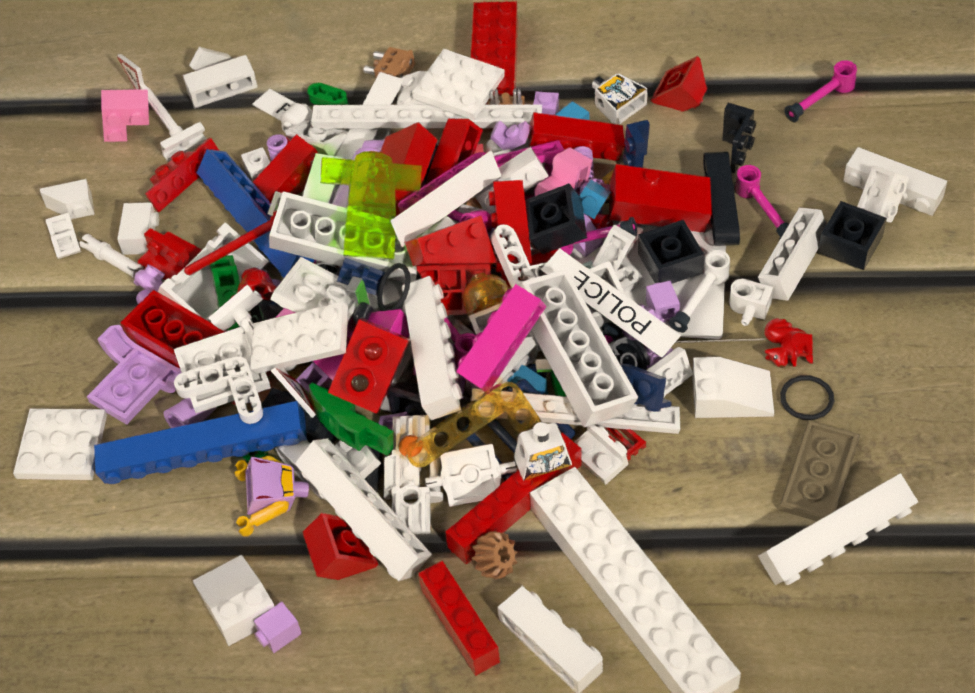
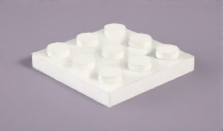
(458, 84)
(312, 287)
(215, 349)
(60, 444)

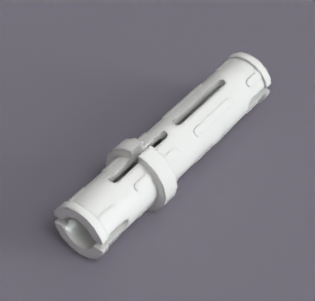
(103, 251)

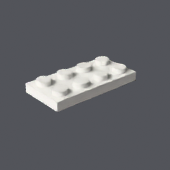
(299, 337)

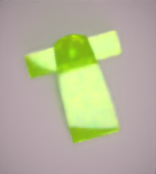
(370, 200)

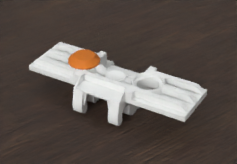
(403, 478)

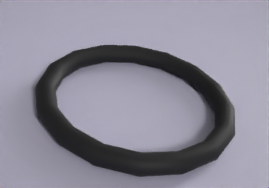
(383, 281)
(807, 378)

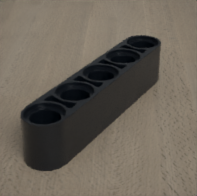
(723, 204)

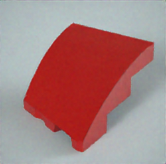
(453, 282)

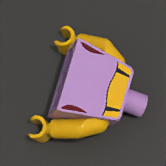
(268, 490)

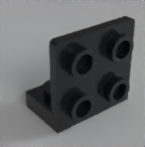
(738, 130)

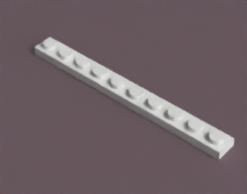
(405, 115)

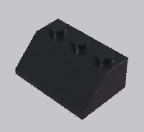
(406, 398)

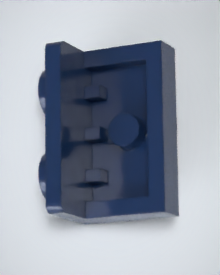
(636, 143)
(648, 387)

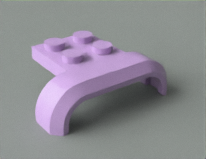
(134, 378)

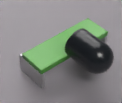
(364, 308)

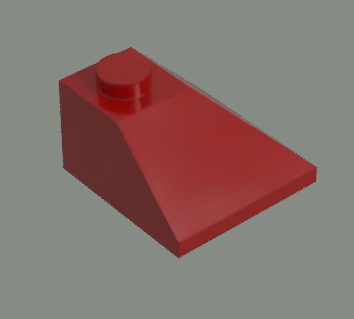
(682, 86)

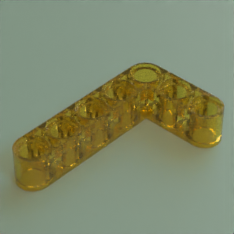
(476, 422)

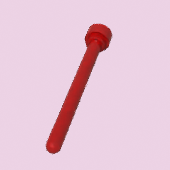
(230, 247)

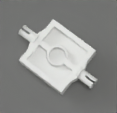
(470, 474)

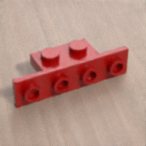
(176, 175)

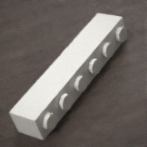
(431, 349)
(362, 509)
(837, 529)

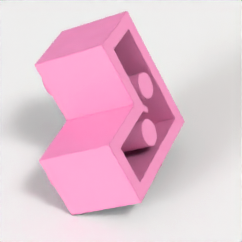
(123, 109)
(567, 168)

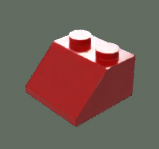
(336, 549)

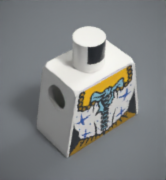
(619, 97)
(541, 451)

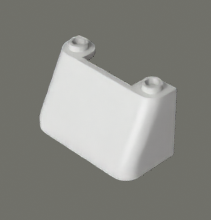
(197, 290)

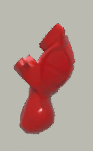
(258, 281)

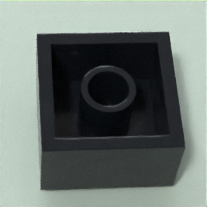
(555, 219)
(852, 235)
(671, 253)

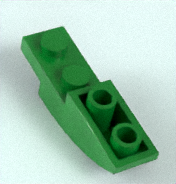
(225, 281)
(348, 426)

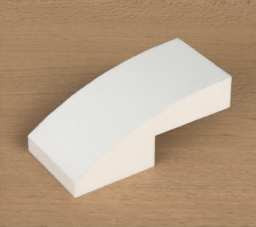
(63, 235)

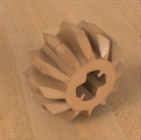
(495, 555)

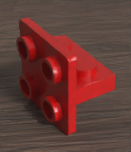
(167, 253)

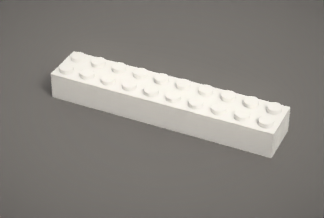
(632, 588)

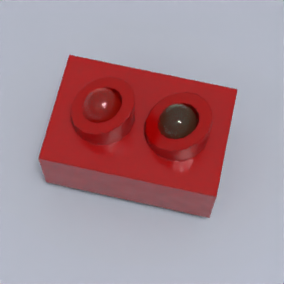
(369, 365)

